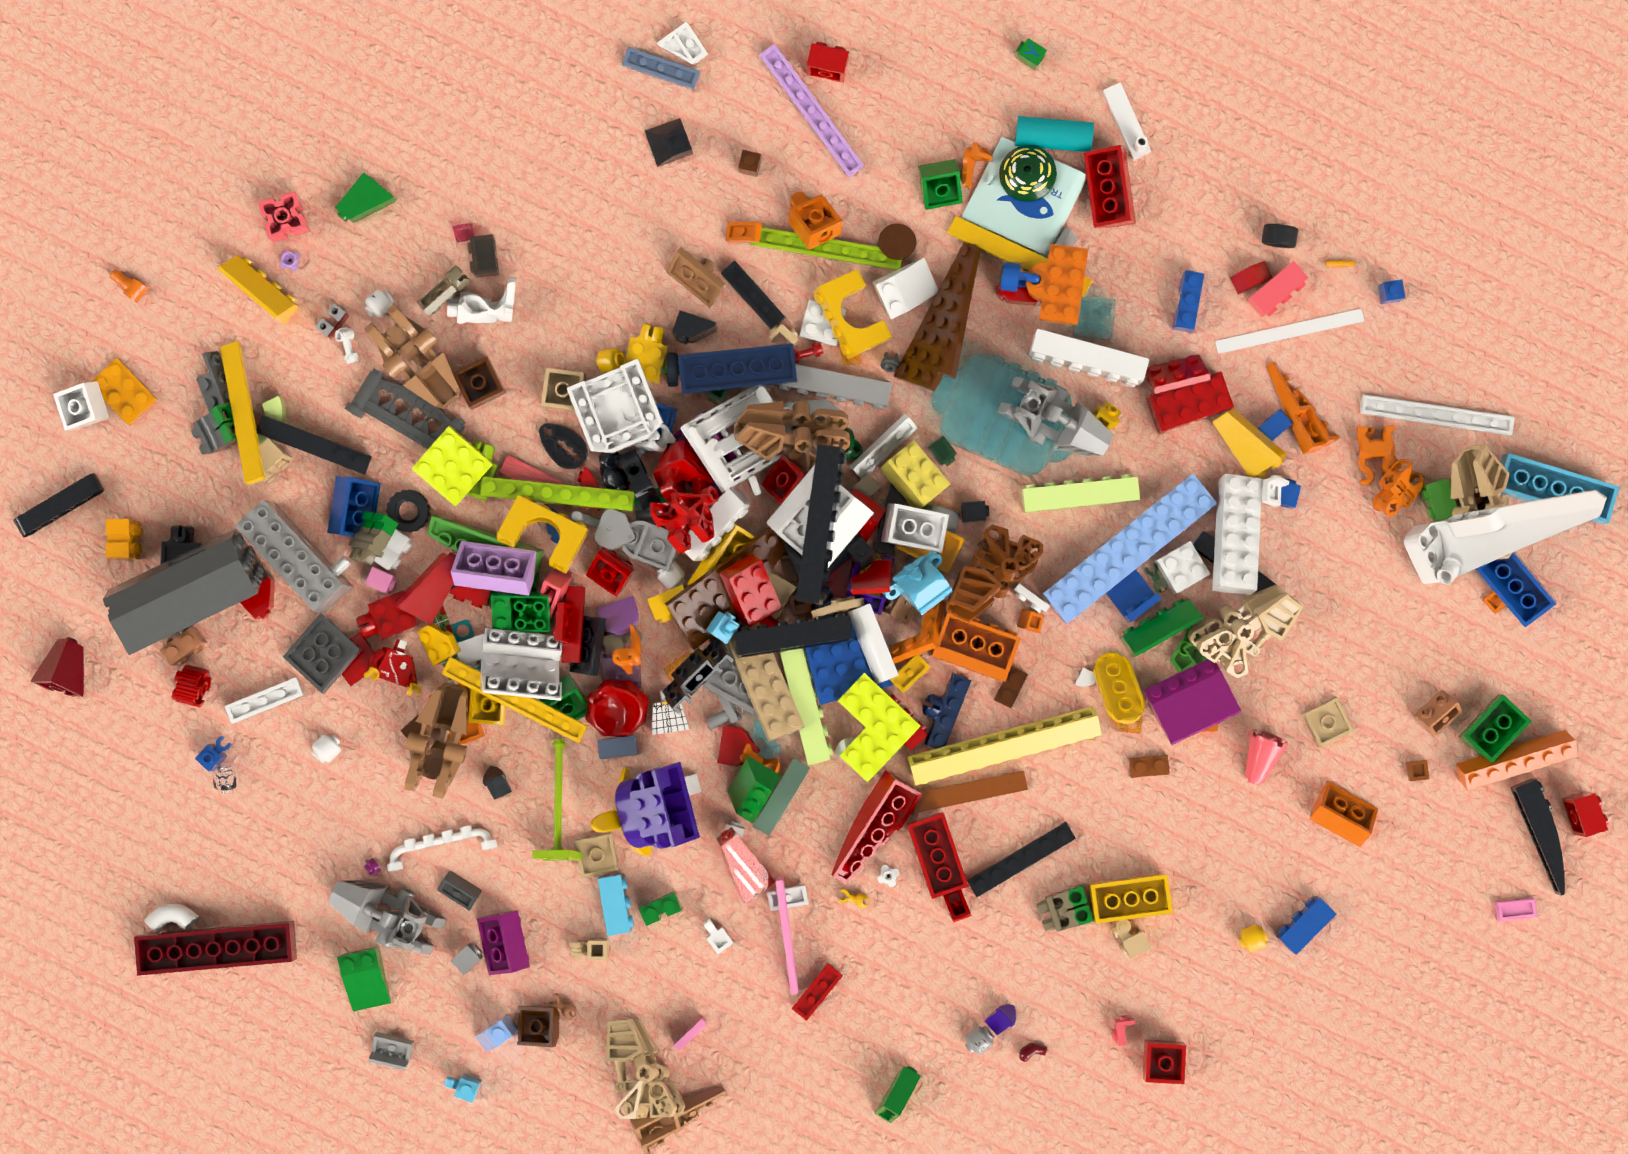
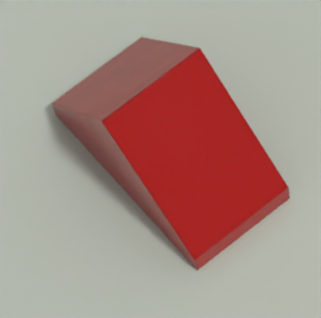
(1251, 277)
(957, 906)

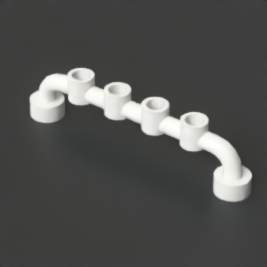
(430, 841)

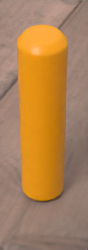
(1340, 263)

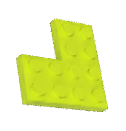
(884, 731)

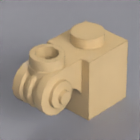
(1132, 943)
(594, 949)

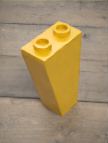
(1249, 444)

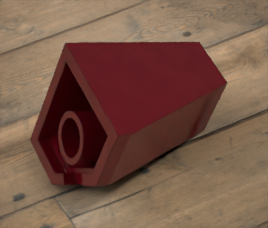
(63, 668)

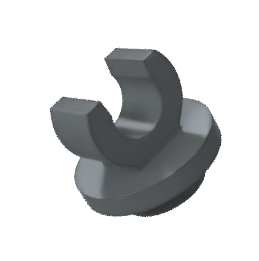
(890, 364)

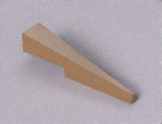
(654, 1130)

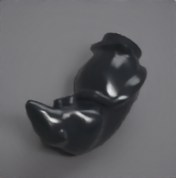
(613, 477)

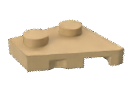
(839, 606)

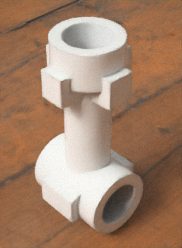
(345, 335)

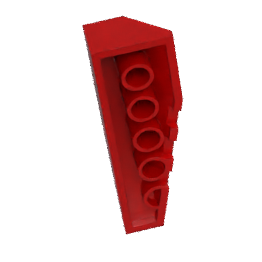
(878, 818)

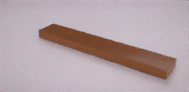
(971, 791)

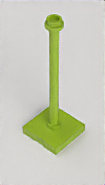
(557, 852)

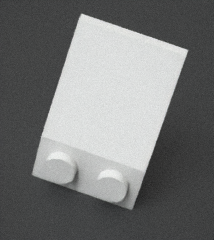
(905, 288)
(914, 527)

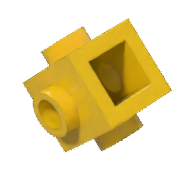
(1107, 415)

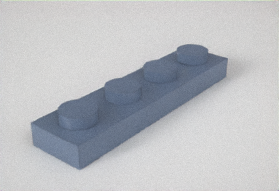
(661, 68)

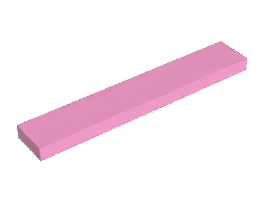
(786, 934)

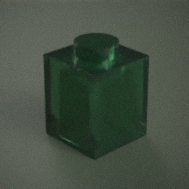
(942, 452)

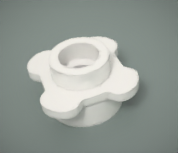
(893, 874)

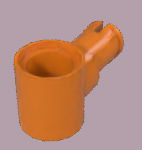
(131, 286)

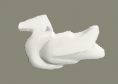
(659, 446)

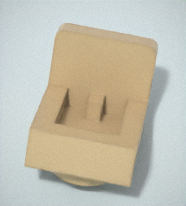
(789, 335)

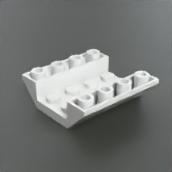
(791, 517)
(520, 664)

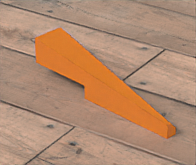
(1308, 428)

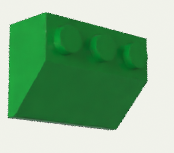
(1495, 728)
(752, 788)

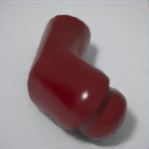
(1031, 1049)

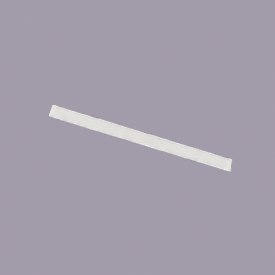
(1289, 331)

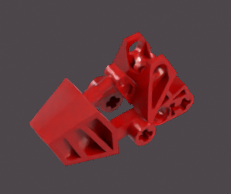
(675, 467)

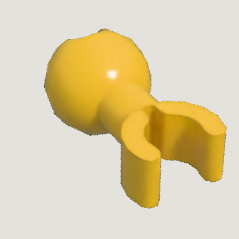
(857, 899)

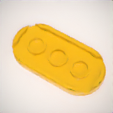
(1119, 688)

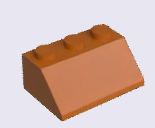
(1344, 814)

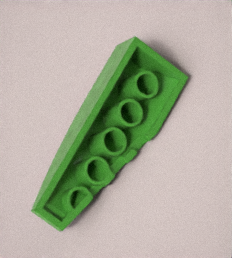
(452, 533)

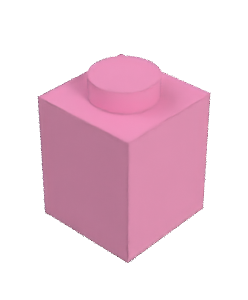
(381, 580)

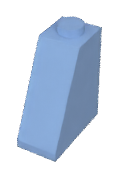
(497, 1033)

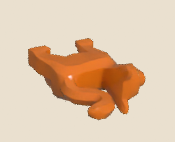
(1375, 448)

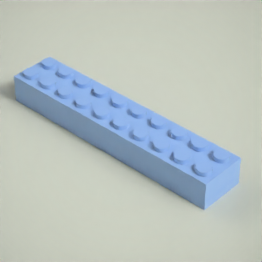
(1129, 548)

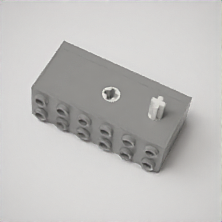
(295, 556)

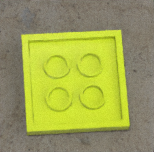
(452, 465)

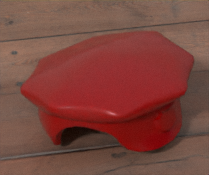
(617, 708)

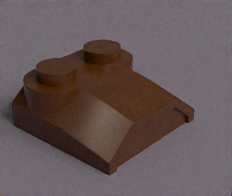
(538, 1026)

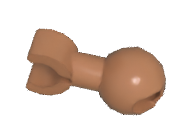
(565, 1008)

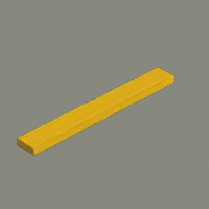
(999, 246)
(242, 413)
(526, 706)

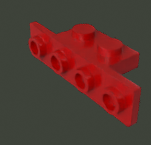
(569, 624)

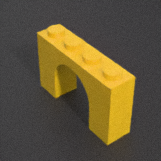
(851, 339)
(526, 512)

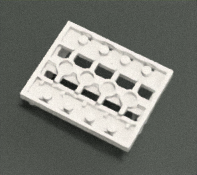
(713, 451)

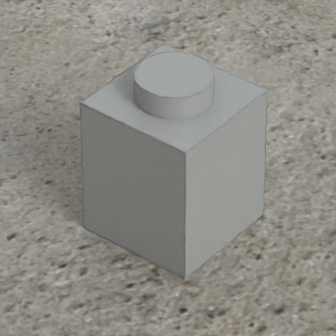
(467, 958)

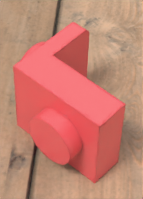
(1118, 1033)

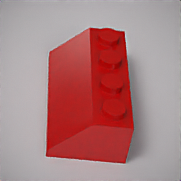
(1109, 187)

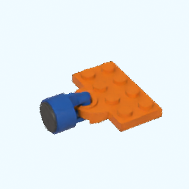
(1053, 282)

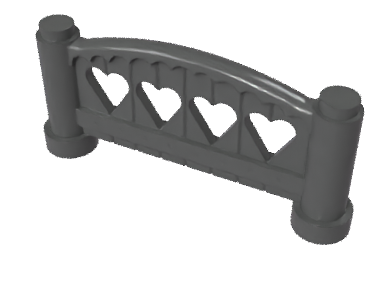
(368, 401)

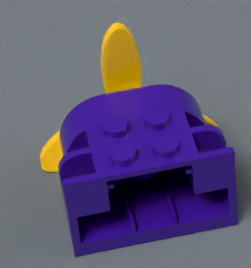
(651, 810)

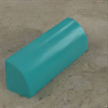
(1054, 134)

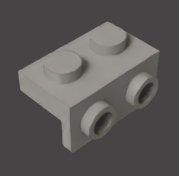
(391, 1051)

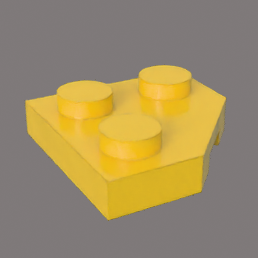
(438, 644)

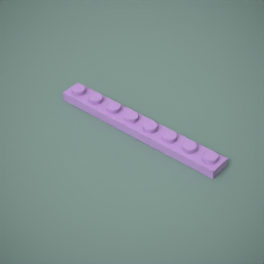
(811, 110)

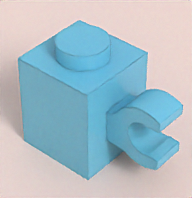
(723, 626)
(465, 1088)

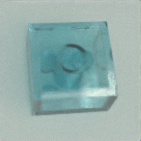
(1095, 318)

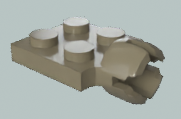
(444, 290)

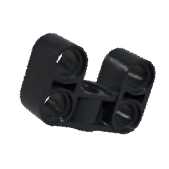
(638, 478)

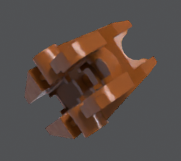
(976, 587)

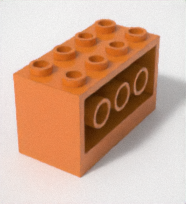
(980, 658)

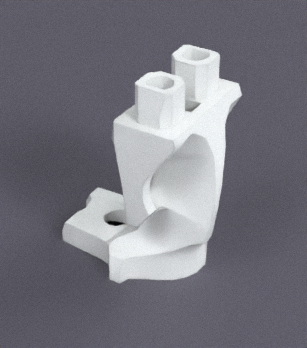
(478, 309)

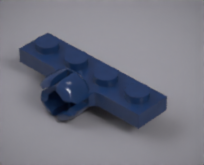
(945, 710)

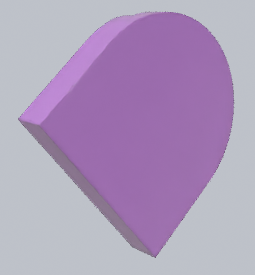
(619, 615)

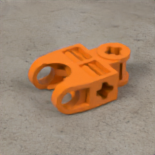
(1399, 486)

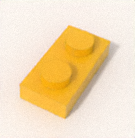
(910, 673)

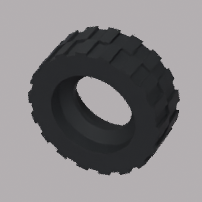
(409, 496)

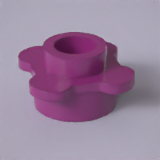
(372, 867)

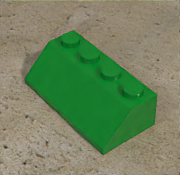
(1160, 628)

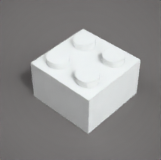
(81, 406)
(1182, 567)

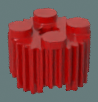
(191, 685)

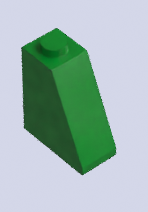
(363, 200)
(898, 1094)

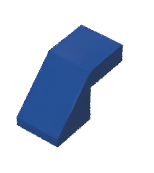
(1275, 425)

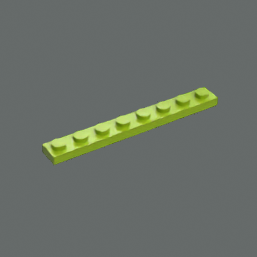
(830, 249)
(558, 494)

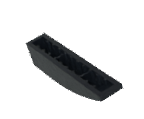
(313, 444)
(1542, 829)

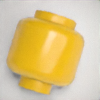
(609, 359)
(1253, 938)

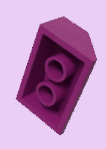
(503, 943)

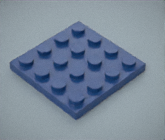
(838, 668)

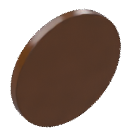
(897, 241)

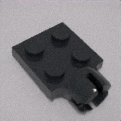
(180, 542)

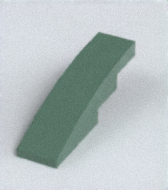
(781, 797)

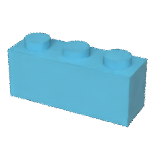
(615, 904)

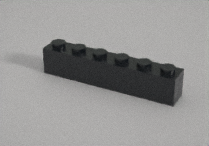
(793, 636)

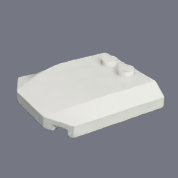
(616, 408)

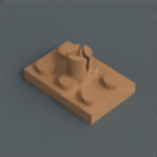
(696, 276)

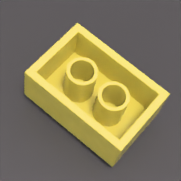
(915, 476)

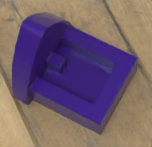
(1002, 1018)

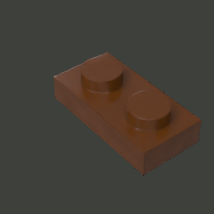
(1010, 689)

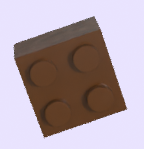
(479, 383)

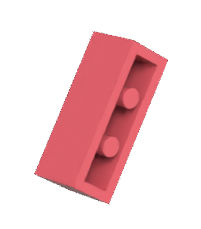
(1278, 289)

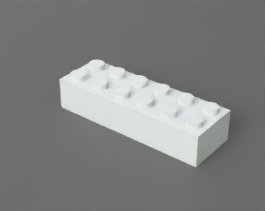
(1088, 357)
(1237, 534)

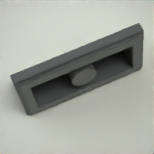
(459, 890)

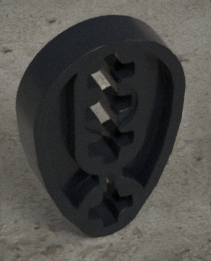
(558, 455)

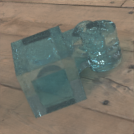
(772, 748)

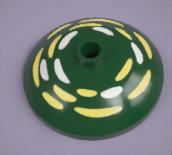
(1032, 184)

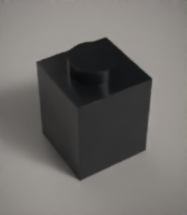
(974, 511)

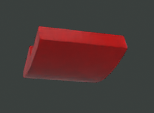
(359, 665)

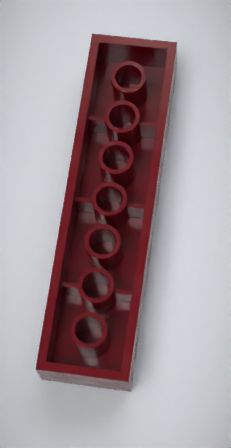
(215, 948)

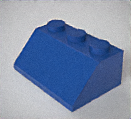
(349, 502)

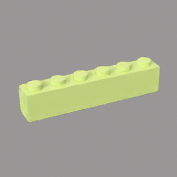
(1080, 494)
(805, 697)

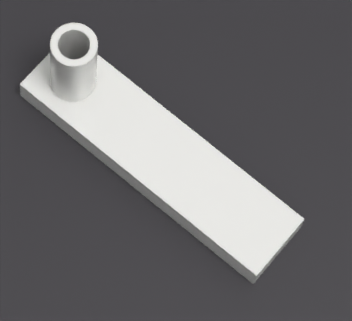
(1126, 121)

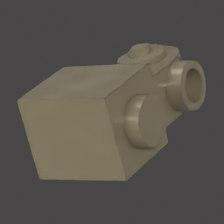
(868, 487)
(613, 642)

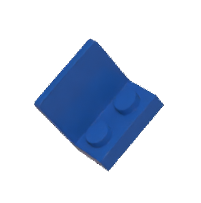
(1132, 596)

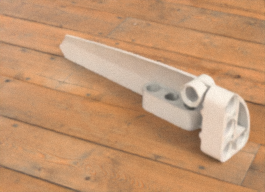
(1478, 537)

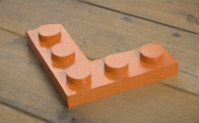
(925, 640)

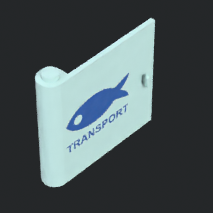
(1025, 223)

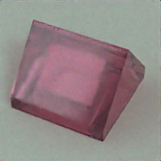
(463, 232)

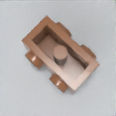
(179, 649)
(1438, 713)

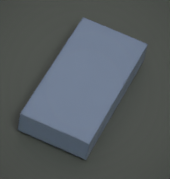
(617, 747)

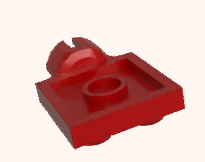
(385, 618)

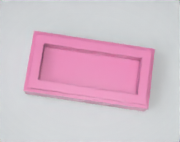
(1516, 909)
(690, 1033)

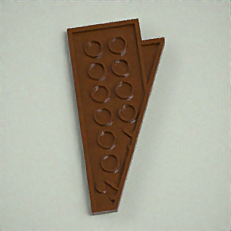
(940, 337)
(700, 601)

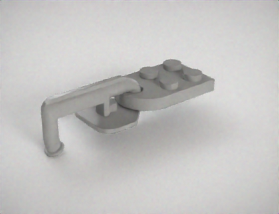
(649, 542)

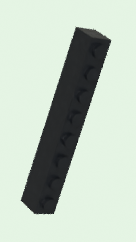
(820, 524)

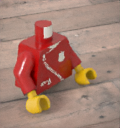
(394, 667)

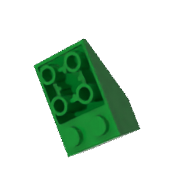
(520, 612)

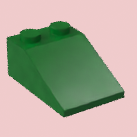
(364, 978)

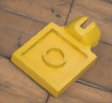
(649, 351)

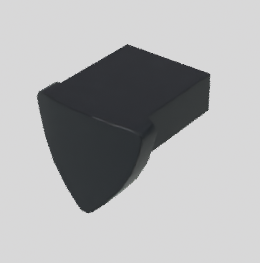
(496, 782)

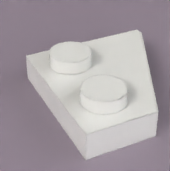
(684, 44)

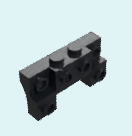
(695, 672)

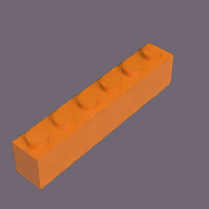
(1517, 760)

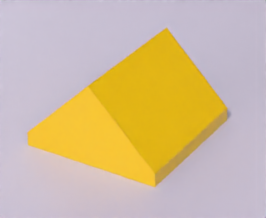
(485, 710)

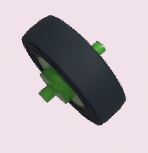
(672, 369)

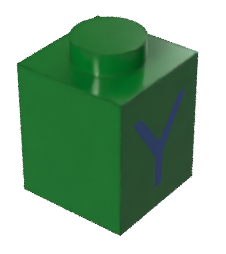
(1030, 53)

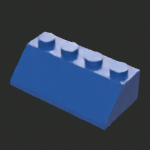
(1517, 588)

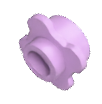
(286, 255)

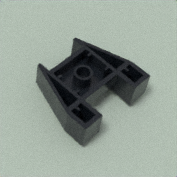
(857, 550)

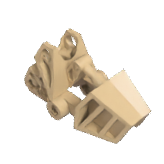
(1477, 472)
(1269, 608)
(631, 1043)

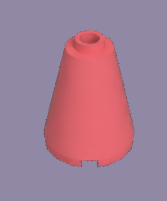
(1263, 755)

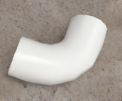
(171, 913)

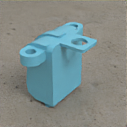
(921, 583)

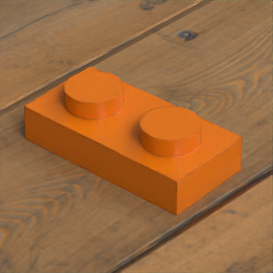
(743, 232)

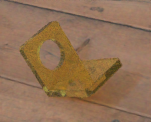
(1123, 727)

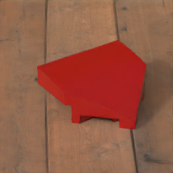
(733, 744)

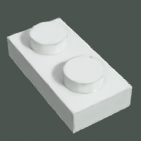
(1024, 594)
(795, 897)

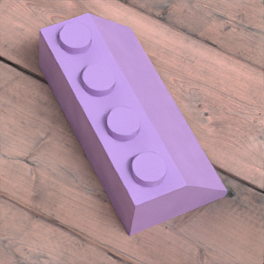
(494, 568)

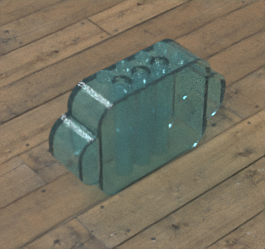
(972, 418)

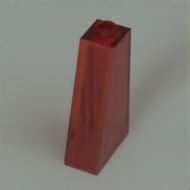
(744, 866)

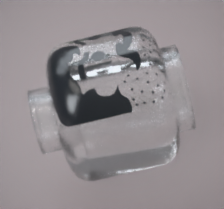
(225, 778)

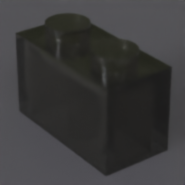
(483, 256)

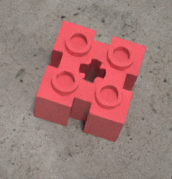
(273, 212)

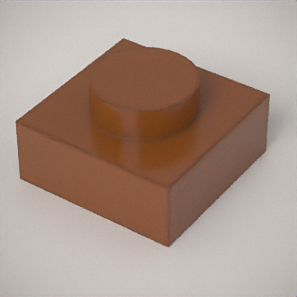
(1417, 770)

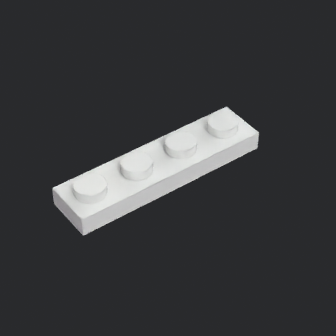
(883, 446)
(264, 700)

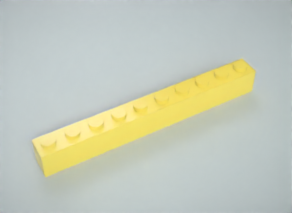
(1004, 745)

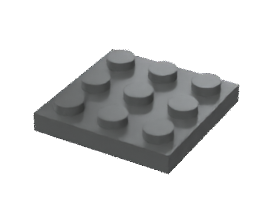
(322, 653)

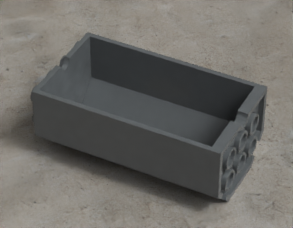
(183, 591)

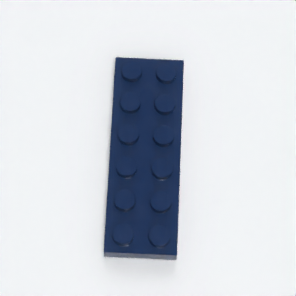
(737, 368)

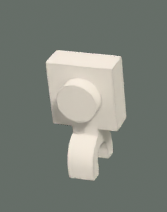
(719, 938)

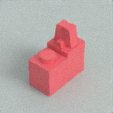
(556, 586)

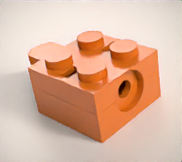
(813, 219)

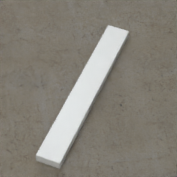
(1437, 415)

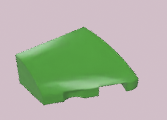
(1186, 654)

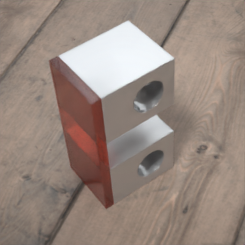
(330, 331)

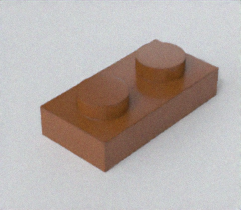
(1149, 766)

